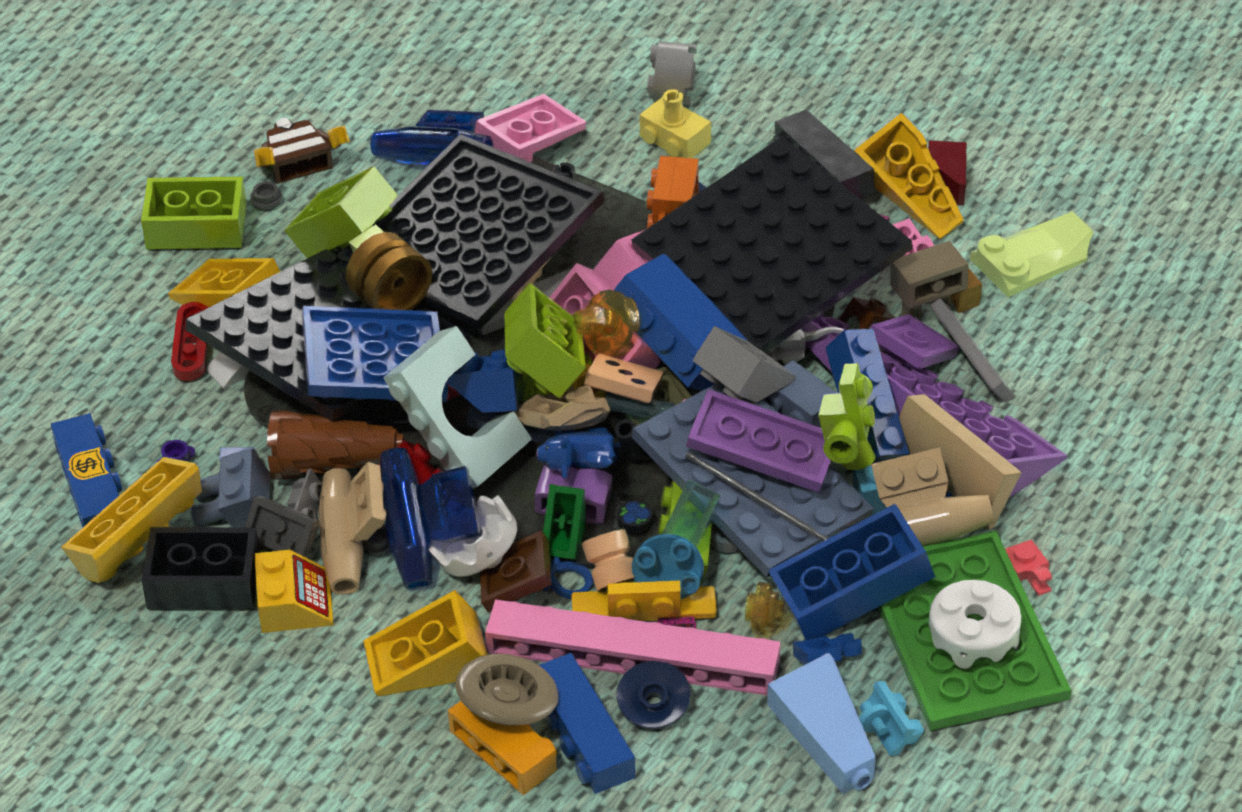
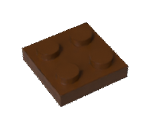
(520, 572)

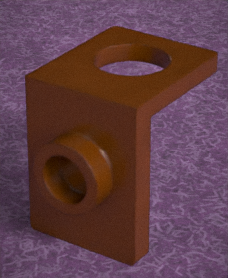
(866, 312)

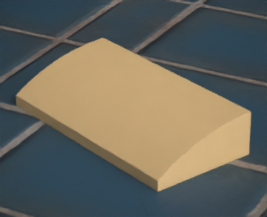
(968, 460)

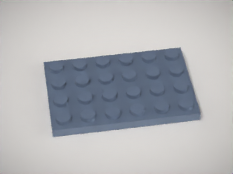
(750, 525)

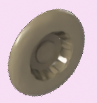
(507, 689)

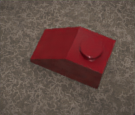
(952, 166)

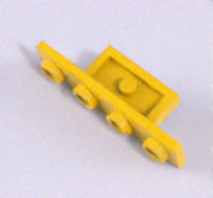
(647, 601)

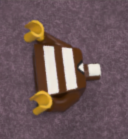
(298, 149)

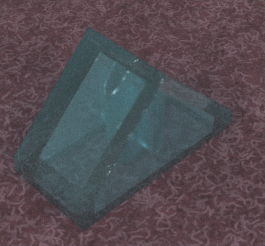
(693, 513)

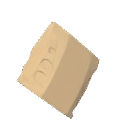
(572, 411)

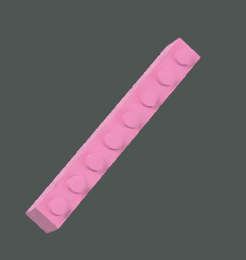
(621, 643)

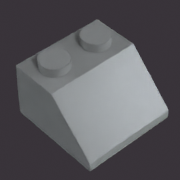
(740, 367)

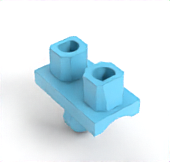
(887, 718)

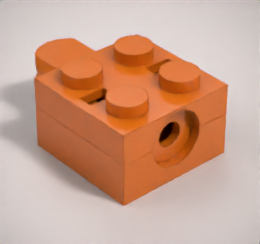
(673, 185)

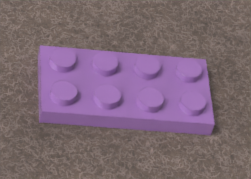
(760, 440)

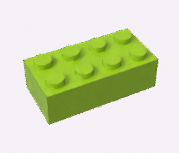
(543, 341)

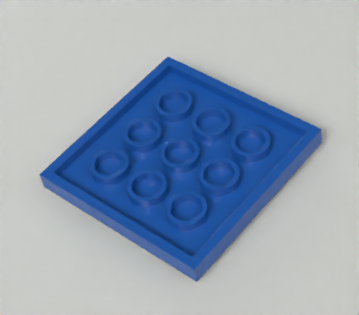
(357, 347)

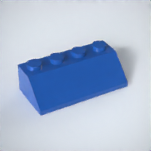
(674, 316)

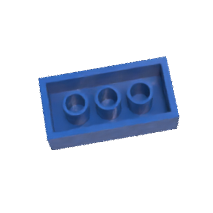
(852, 573)

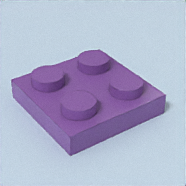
(914, 342)

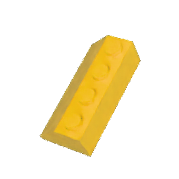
(126, 522)

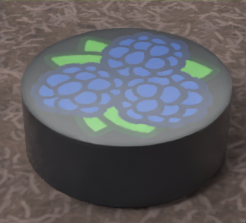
(635, 517)

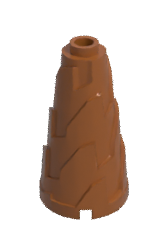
(319, 444)

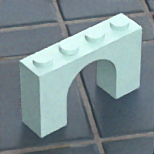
(419, 389)

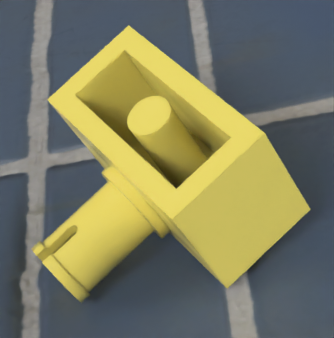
(674, 126)

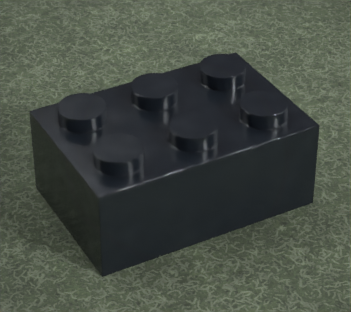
(200, 568)

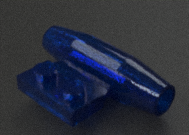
(428, 138)
(417, 513)

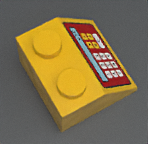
(291, 592)

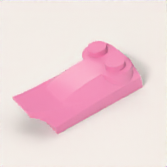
(530, 126)

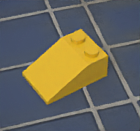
(222, 279)
(425, 647)

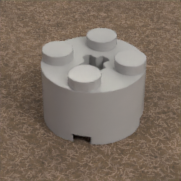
(673, 69)

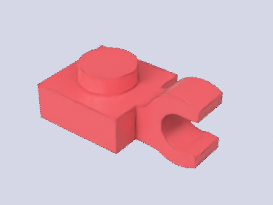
(1030, 565)

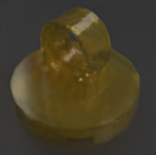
(608, 323)

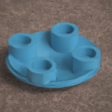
(669, 559)

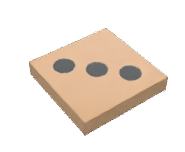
(623, 378)

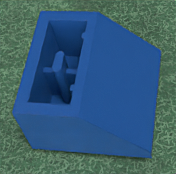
(489, 383)

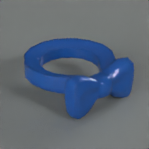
(558, 567)

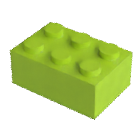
(194, 212)
(341, 212)

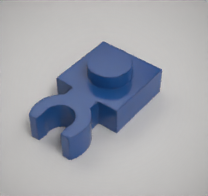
(814, 648)

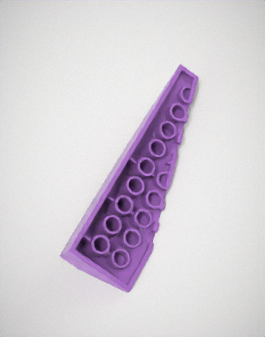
(1007, 437)

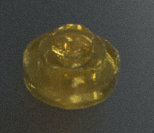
(763, 608)

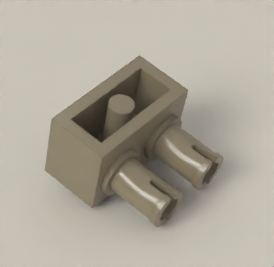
(928, 276)

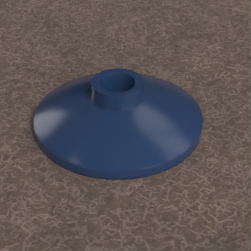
(648, 681)

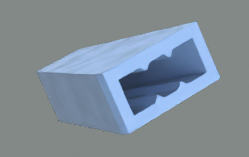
(824, 721)

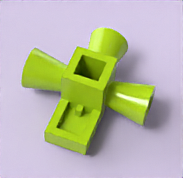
(847, 420)

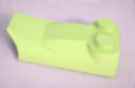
(1033, 253)

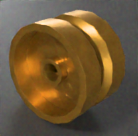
(388, 273)

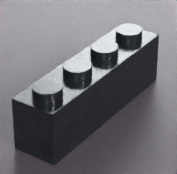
(827, 151)

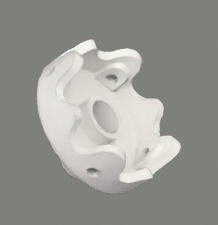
(484, 551)
(966, 637)

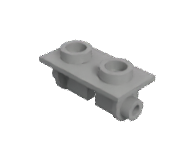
(306, 495)

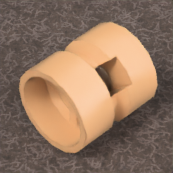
(610, 558)

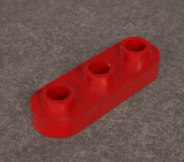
(188, 359)

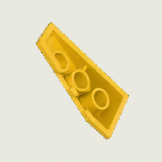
(910, 176)

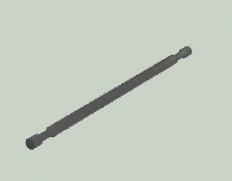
(756, 496)

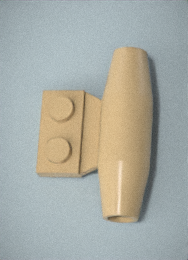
(919, 490)
(347, 515)

